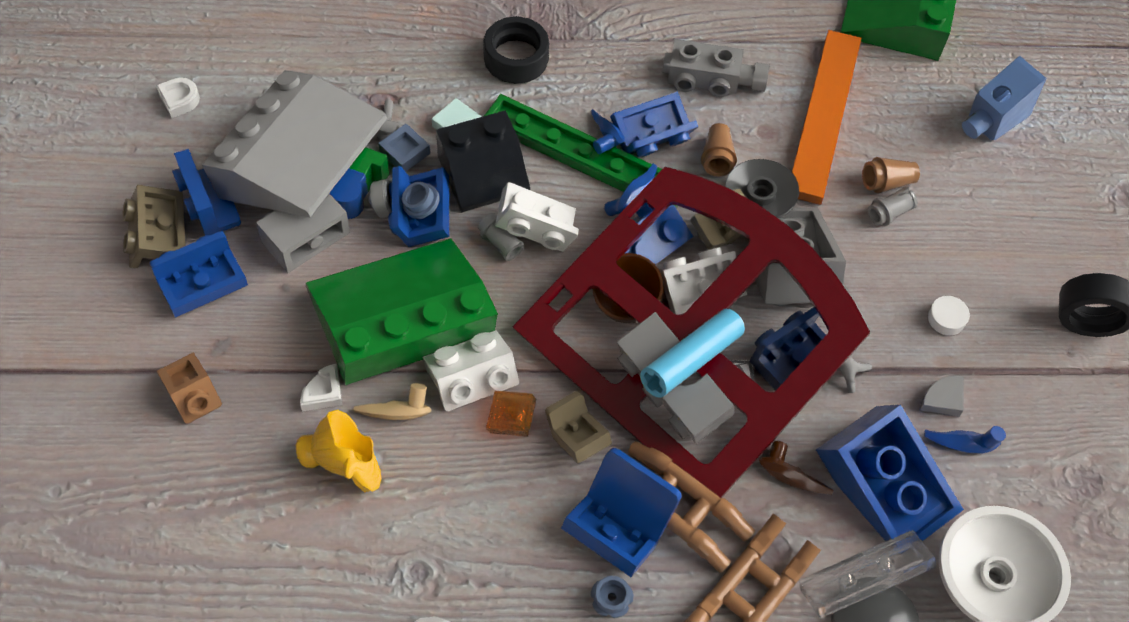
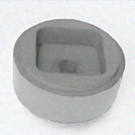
(380, 198)

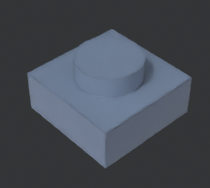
(404, 147)

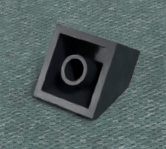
(481, 159)

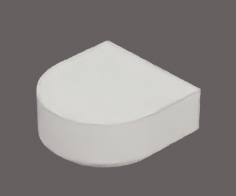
(178, 96)

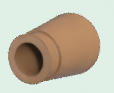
(719, 152)
(888, 174)

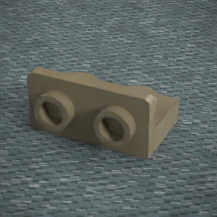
(154, 223)

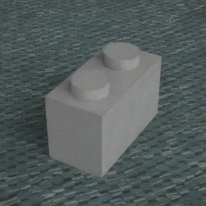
(298, 238)

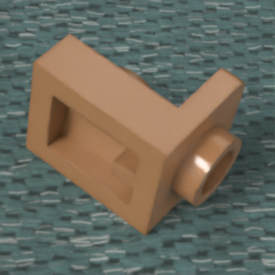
(190, 388)

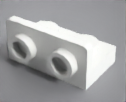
(536, 217)
(687, 282)

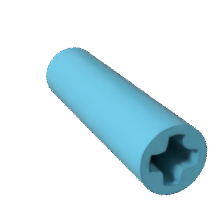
(692, 353)

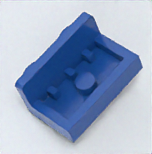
(654, 124)
(203, 202)
(423, 230)
(662, 236)
(198, 273)

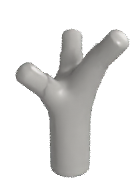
(849, 370)

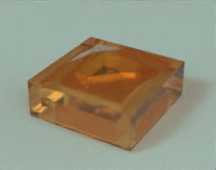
(511, 413)

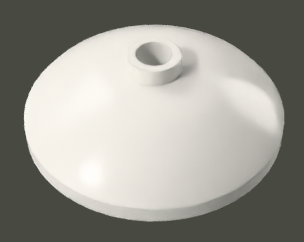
(1016, 549)

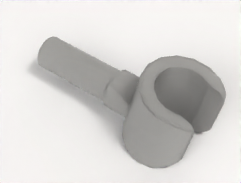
(389, 126)

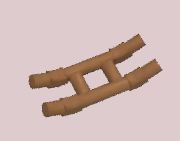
(705, 502)
(750, 563)

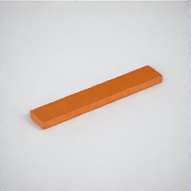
(825, 115)

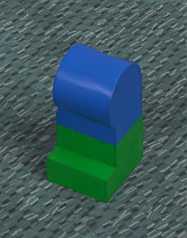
(356, 181)

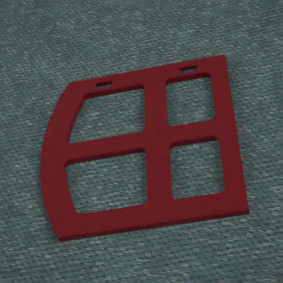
(769, 243)

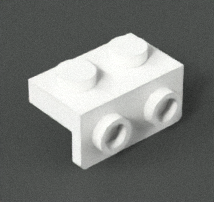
(472, 369)

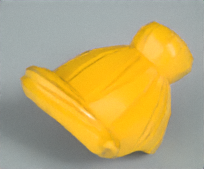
(341, 450)

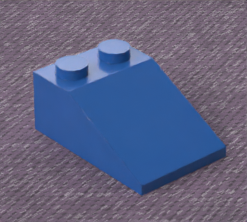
(890, 474)

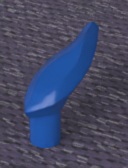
(611, 134)
(635, 187)
(968, 440)

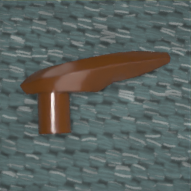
(790, 474)

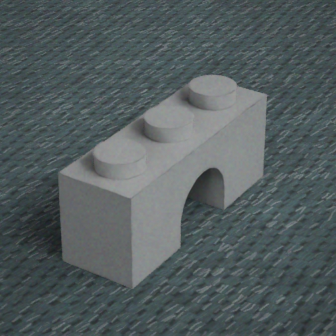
(694, 407)

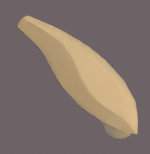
(399, 410)

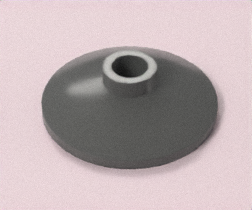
(768, 180)

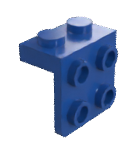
(623, 512)

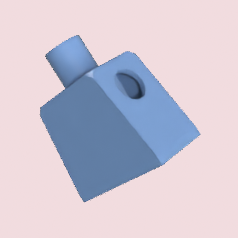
(1004, 101)

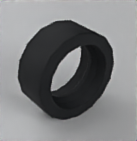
(516, 29)
(1095, 289)

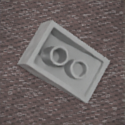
(775, 283)

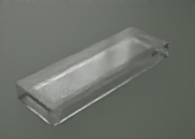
(867, 573)

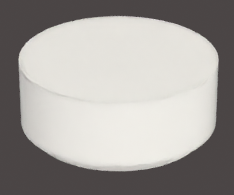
(948, 315)

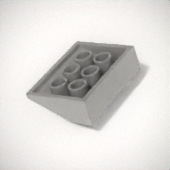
(292, 145)

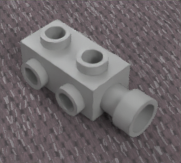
(712, 68)

